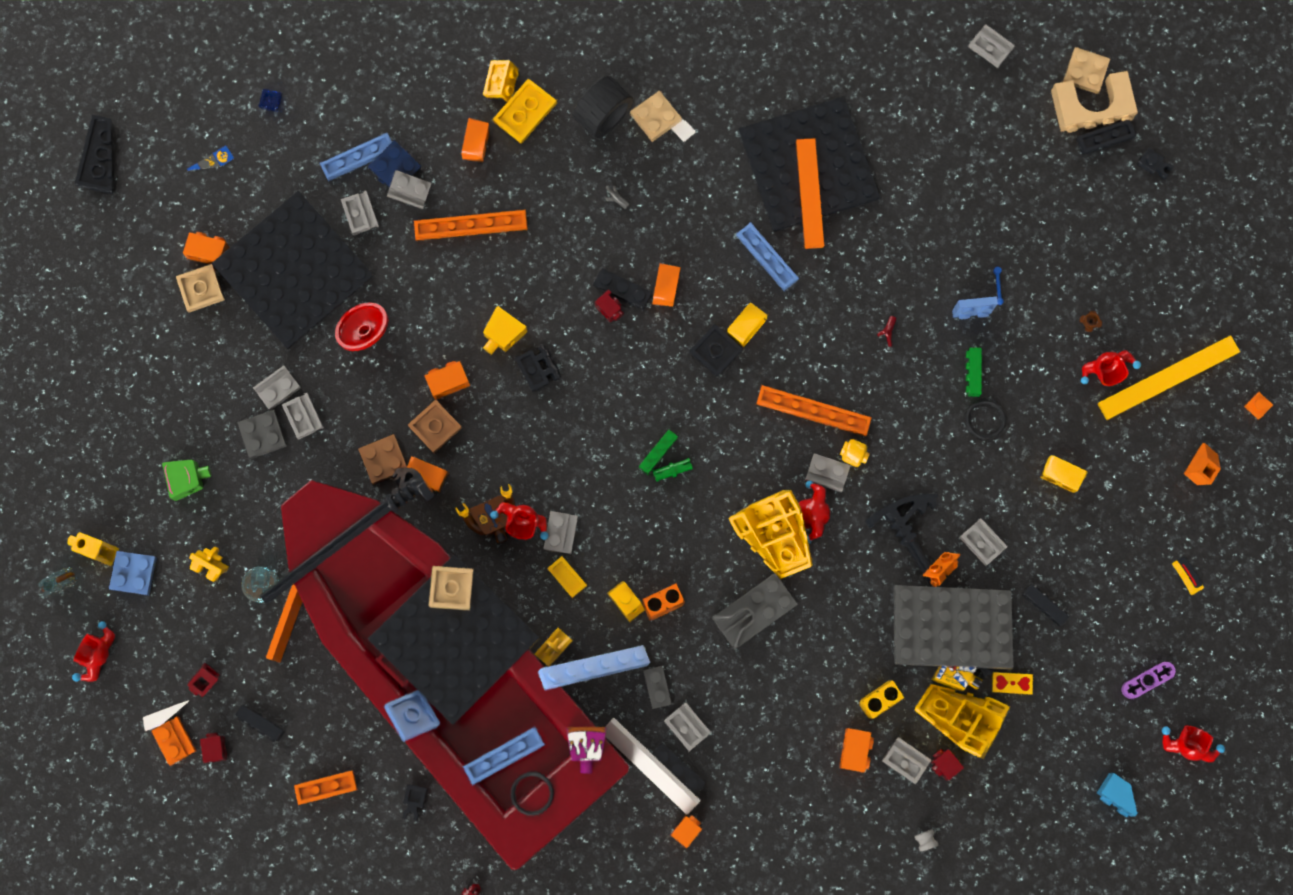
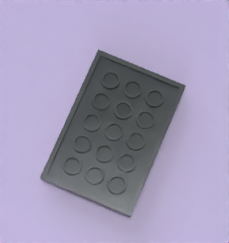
(953, 627)

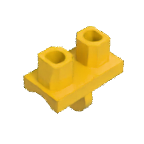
(209, 560)
(553, 647)

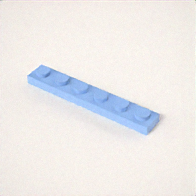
(593, 667)

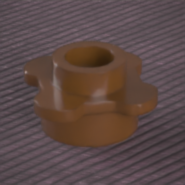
(1092, 315)

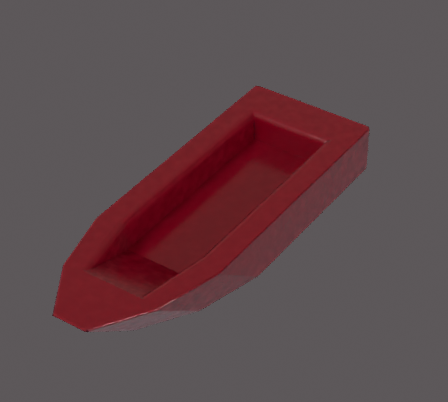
(364, 587)

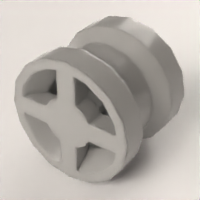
(926, 840)

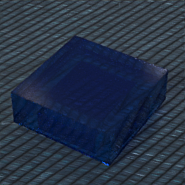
(270, 100)

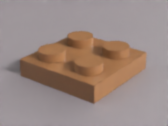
(434, 426)
(382, 458)

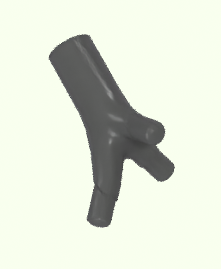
(616, 197)

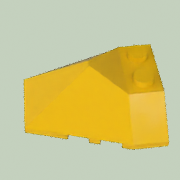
(775, 532)
(963, 718)

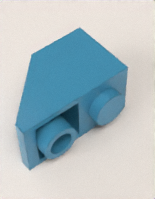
(1119, 793)

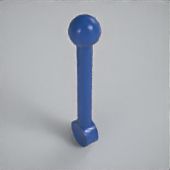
(997, 271)

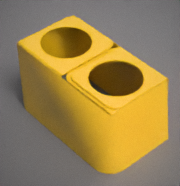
(746, 324)
(1063, 474)
(885, 703)

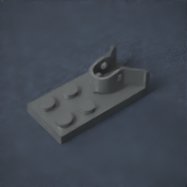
(754, 611)

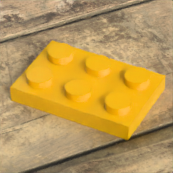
(524, 111)

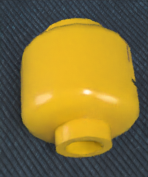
(854, 453)

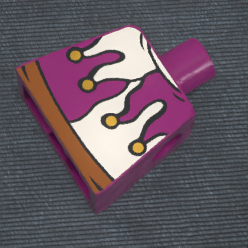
(586, 745)

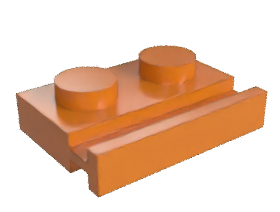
(173, 741)

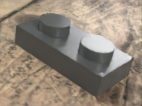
(657, 687)

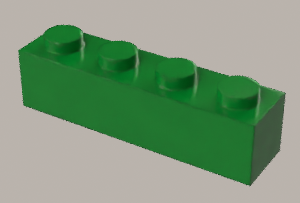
(974, 374)
(658, 452)

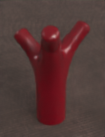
(888, 330)

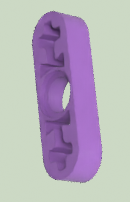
(1163, 678)

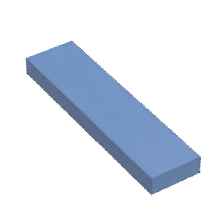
(355, 157)
(767, 256)
(503, 755)

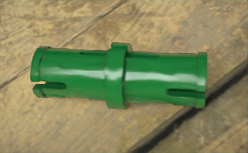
(672, 469)

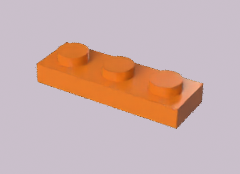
(325, 787)

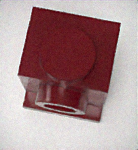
(609, 307)
(200, 688)

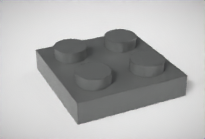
(262, 434)

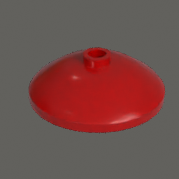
(361, 326)

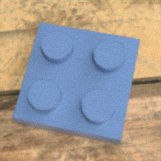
(972, 307)
(132, 573)
(411, 715)

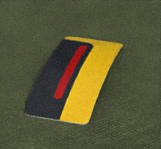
(1188, 575)

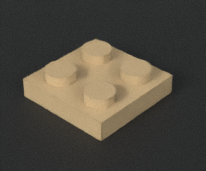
(1086, 70)
(655, 116)
(200, 288)
(451, 588)

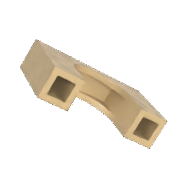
(1074, 116)

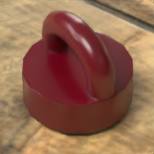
(469, 891)

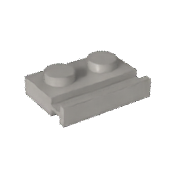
(991, 46)
(408, 189)
(359, 213)
(276, 388)
(302, 416)
(827, 472)
(561, 532)
(983, 542)
(687, 726)
(906, 760)

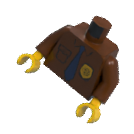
(479, 518)

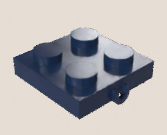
(393, 159)

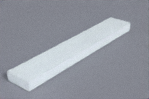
(651, 766)

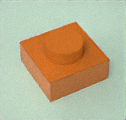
(1258, 405)

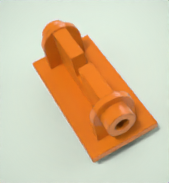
(942, 566)

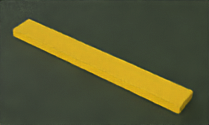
(1168, 377)

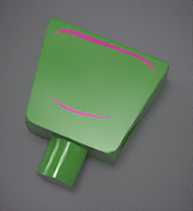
(184, 478)

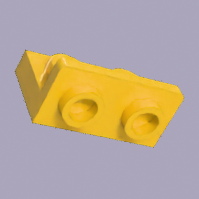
(501, 80)

